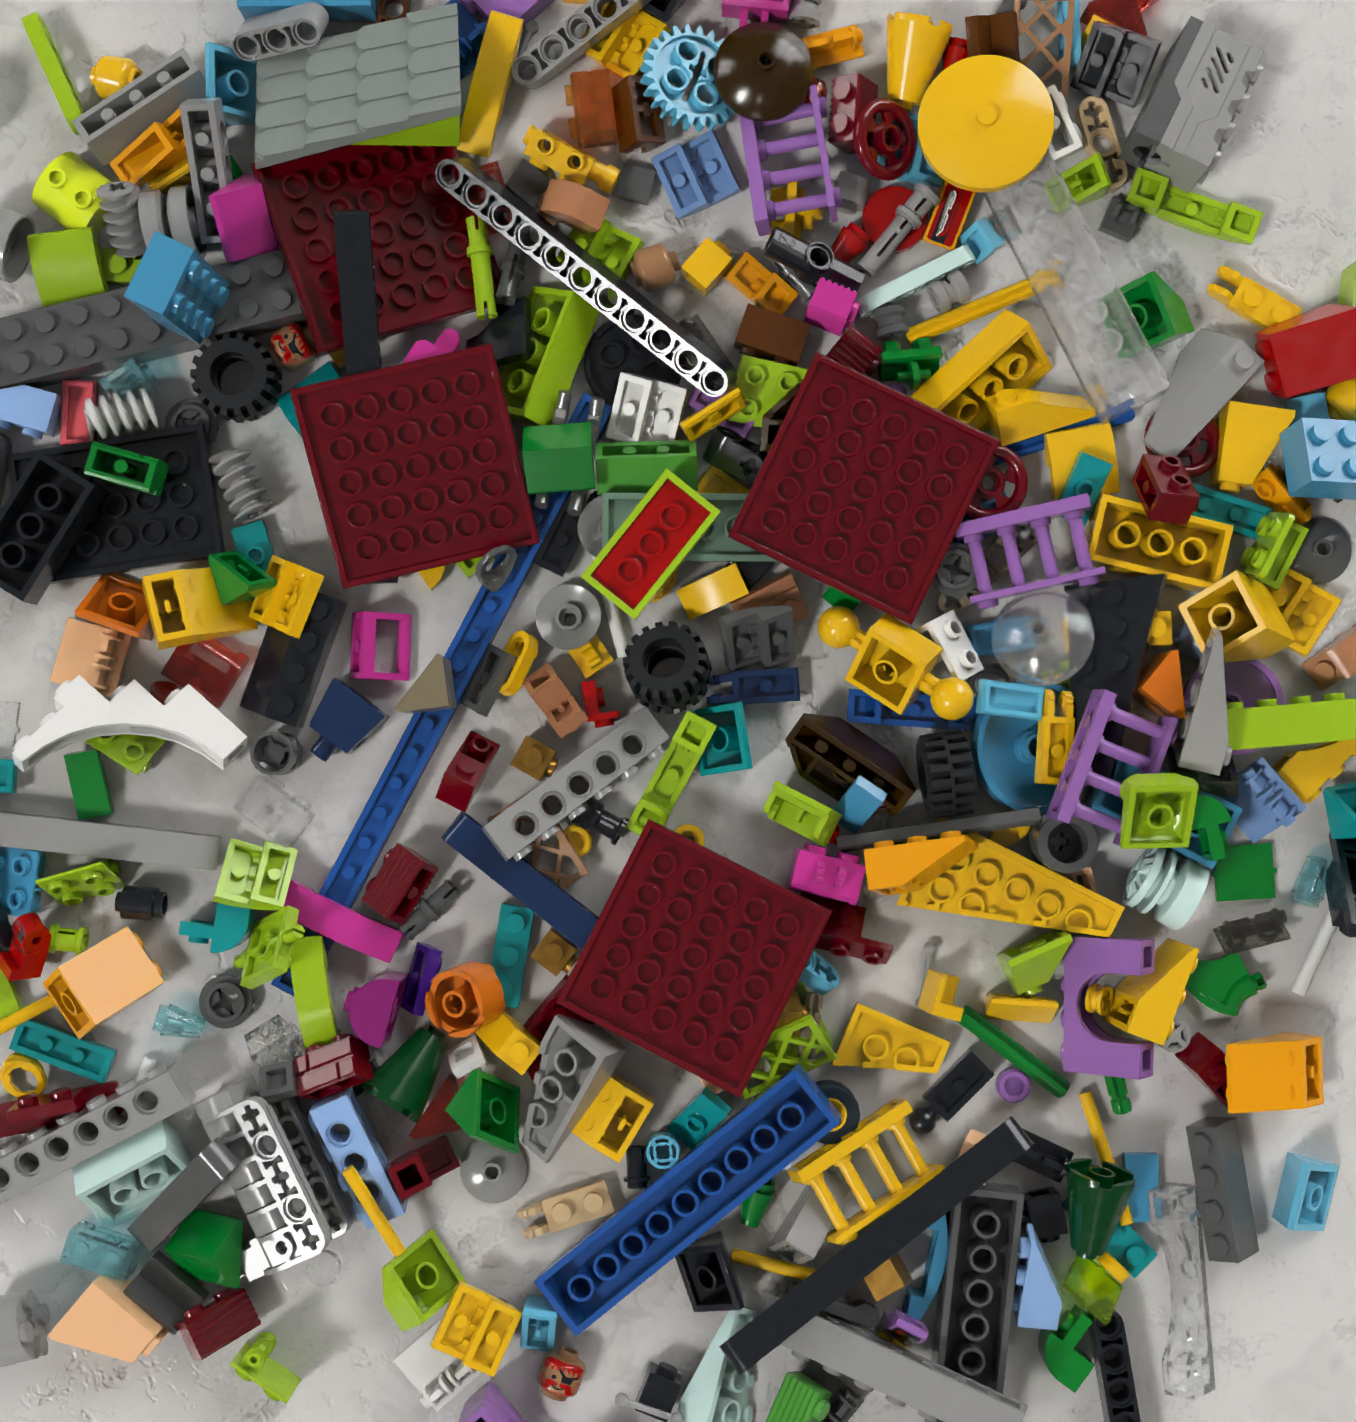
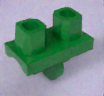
(909, 364)

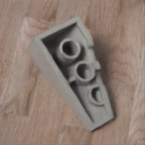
(1202, 382)
(1203, 734)

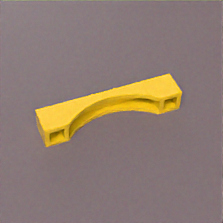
(1310, 768)

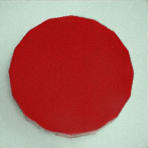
(881, 211)

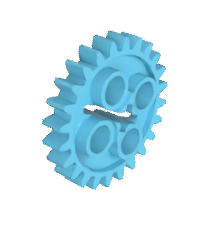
(665, 64)

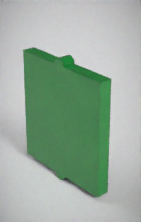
(1245, 873)

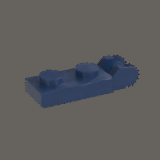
(758, 686)

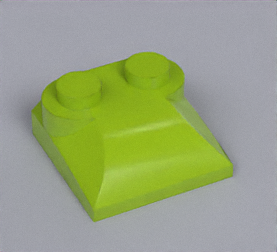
(1157, 810)

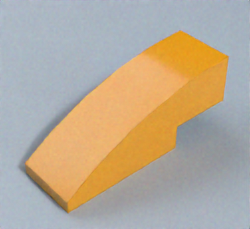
(152, 152)

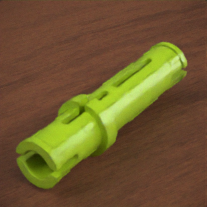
(480, 253)

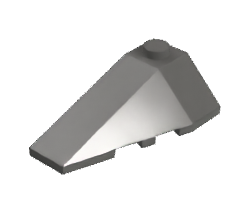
(571, 1074)

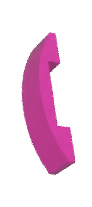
(343, 923)

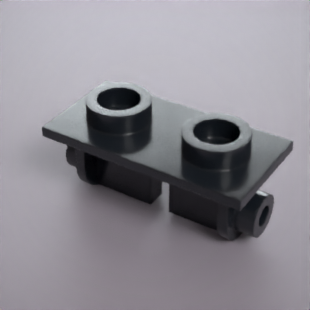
(1045, 1158)

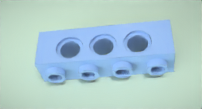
(361, 1139)

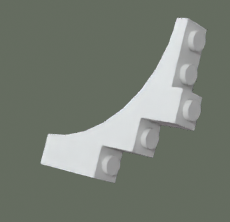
(132, 710)

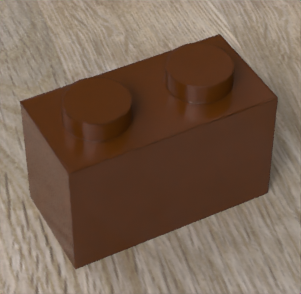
(771, 336)

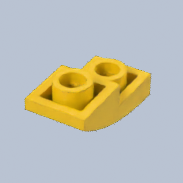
(712, 591)

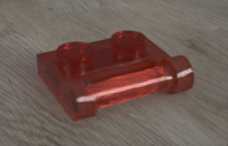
(204, 677)

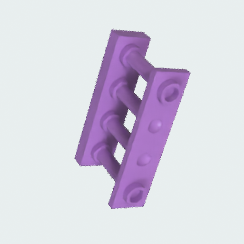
(762, 180)
(1039, 518)
(1090, 741)

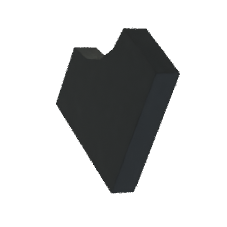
(508, 332)

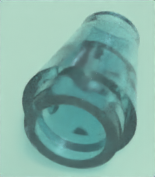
(1311, 882)
(178, 1022)

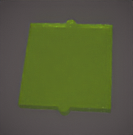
(1093, 1288)

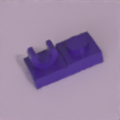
(424, 967)

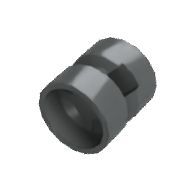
(276, 753)

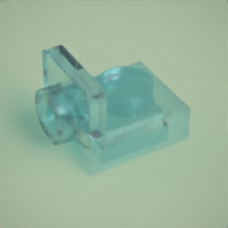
(127, 376)

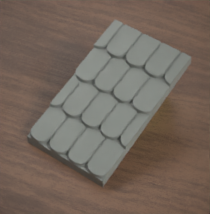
(363, 88)

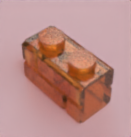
(593, 108)

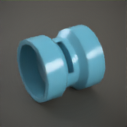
(665, 1144)

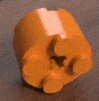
(465, 998)

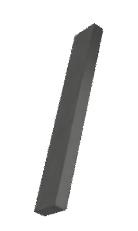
(932, 830)

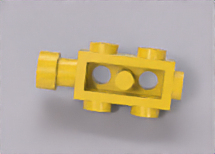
(561, 159)

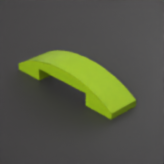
(1193, 211)
(672, 772)
(313, 991)

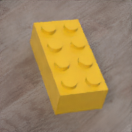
(1133, 545)

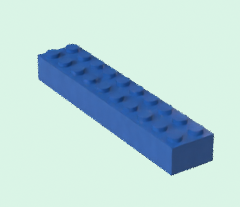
(688, 1199)

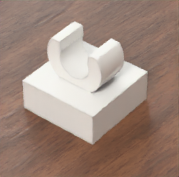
(467, 1057)

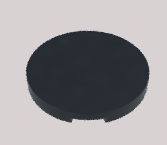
(616, 352)

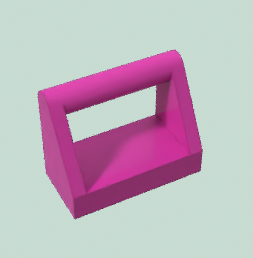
(363, 646)

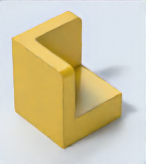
(939, 995)

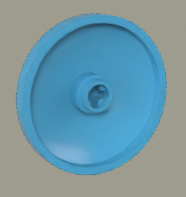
(1006, 759)

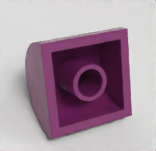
(376, 1007)

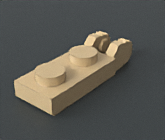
(569, 1208)

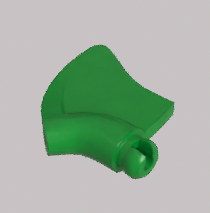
(1224, 983)

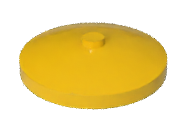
(985, 123)

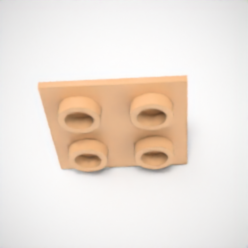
(93, 654)

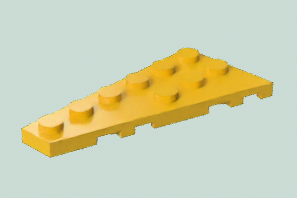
(1015, 890)

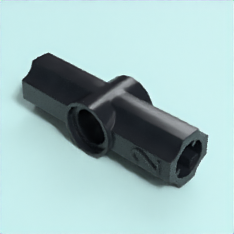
(799, 256)

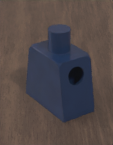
(344, 720)

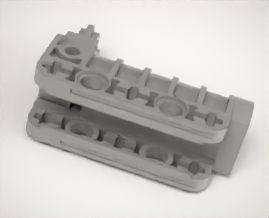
(273, 1179)

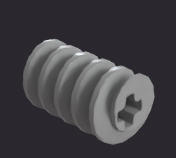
(122, 214)
(239, 484)

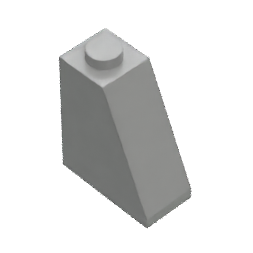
(807, 1222)

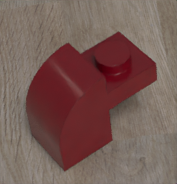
(420, 1166)

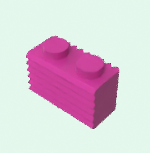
(832, 307)

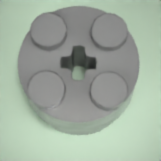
(22, 1327)

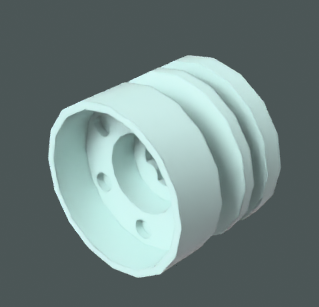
(1166, 887)

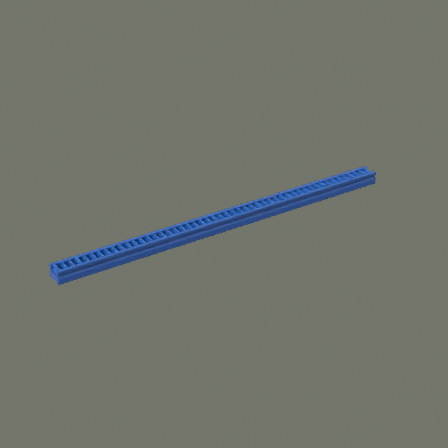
(428, 728)

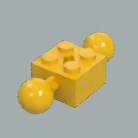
(894, 663)

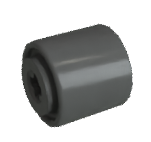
(1071, 858)

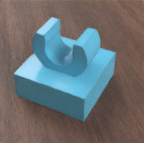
(982, 239)

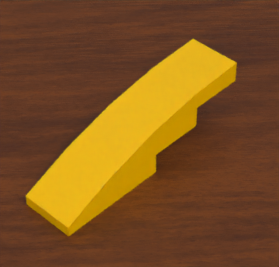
(490, 83)

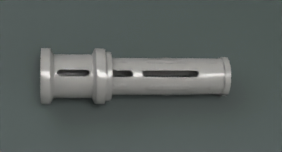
(904, 214)

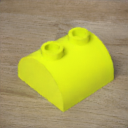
(69, 192)

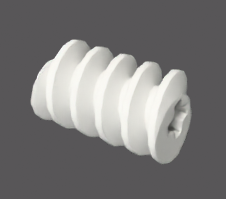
(120, 413)

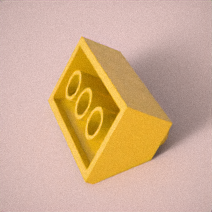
(996, 359)

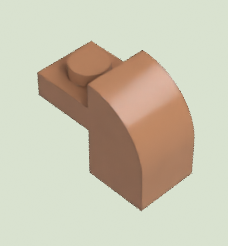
(573, 206)
(1334, 661)
(555, 700)

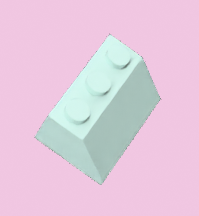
(135, 1171)

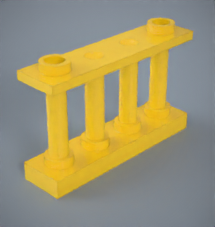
(865, 1136)

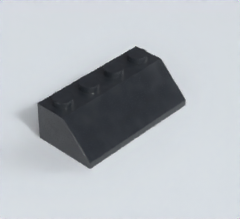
(291, 668)

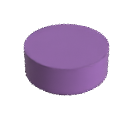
(1013, 1085)

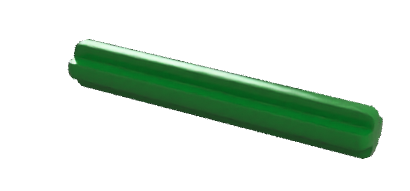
(1014, 1052)

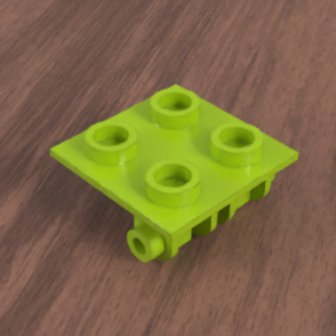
(763, 385)
(129, 750)
(83, 882)
(255, 1365)

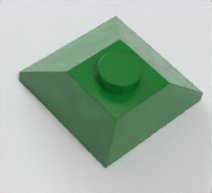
(1157, 310)

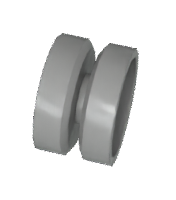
(171, 216)

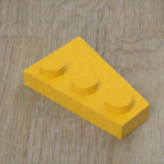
(888, 1043)

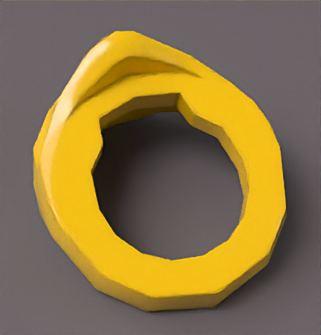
(27, 1063)

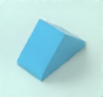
(538, 1324)

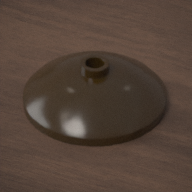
(758, 89)

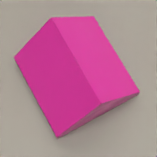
(243, 219)

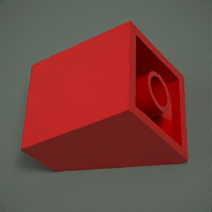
(1309, 350)

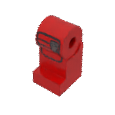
(27, 948)

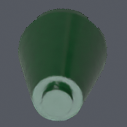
(410, 1073)
(1095, 1204)

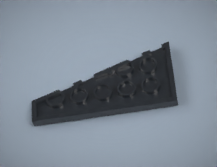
(1122, 625)

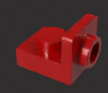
(594, 699)

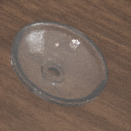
(1045, 656)

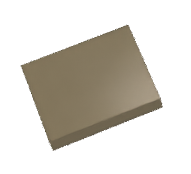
(431, 690)

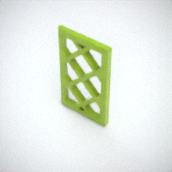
(785, 1035)

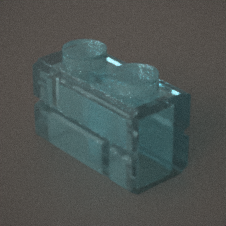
(101, 1250)

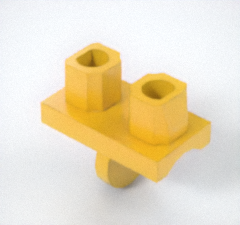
(797, 221)

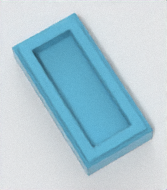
(1010, 700)

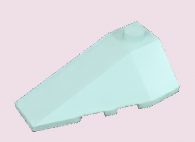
(716, 1388)

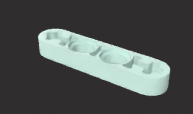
(915, 280)

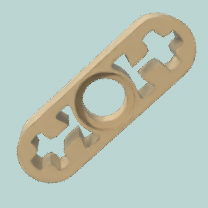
(1086, 123)

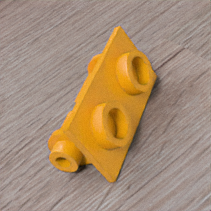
(835, 46)
(1274, 492)

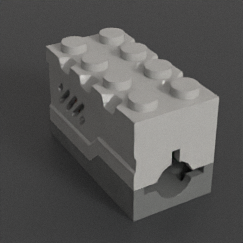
(1192, 105)

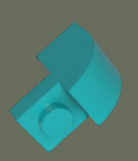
(228, 930)

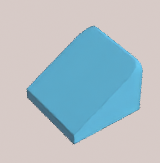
(1308, 406)

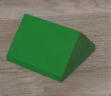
(558, 458)
(488, 1110)
(209, 1247)

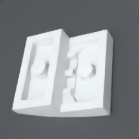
(646, 409)

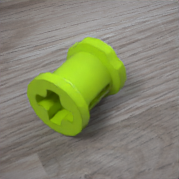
(68, 939)

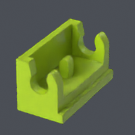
(801, 814)

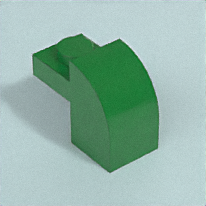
(1206, 820)
(1060, 1352)

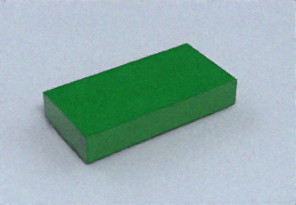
(88, 783)

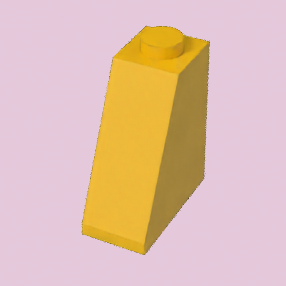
(1245, 442)

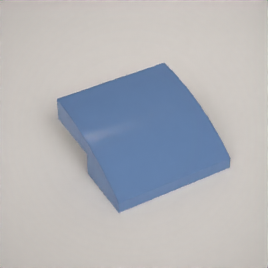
(696, 175)

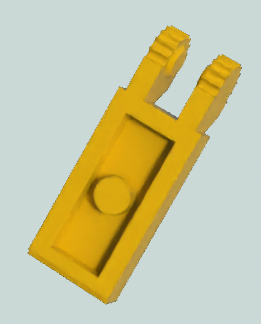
(1252, 300)
(1054, 737)

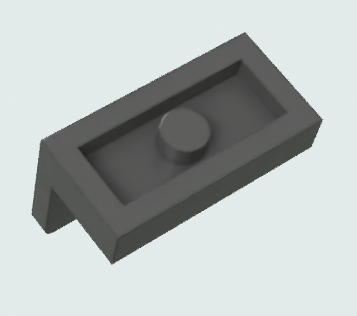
(165, 1291)

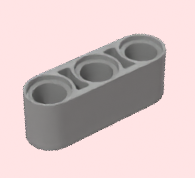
(270, 41)

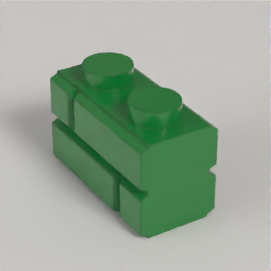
(126, 468)

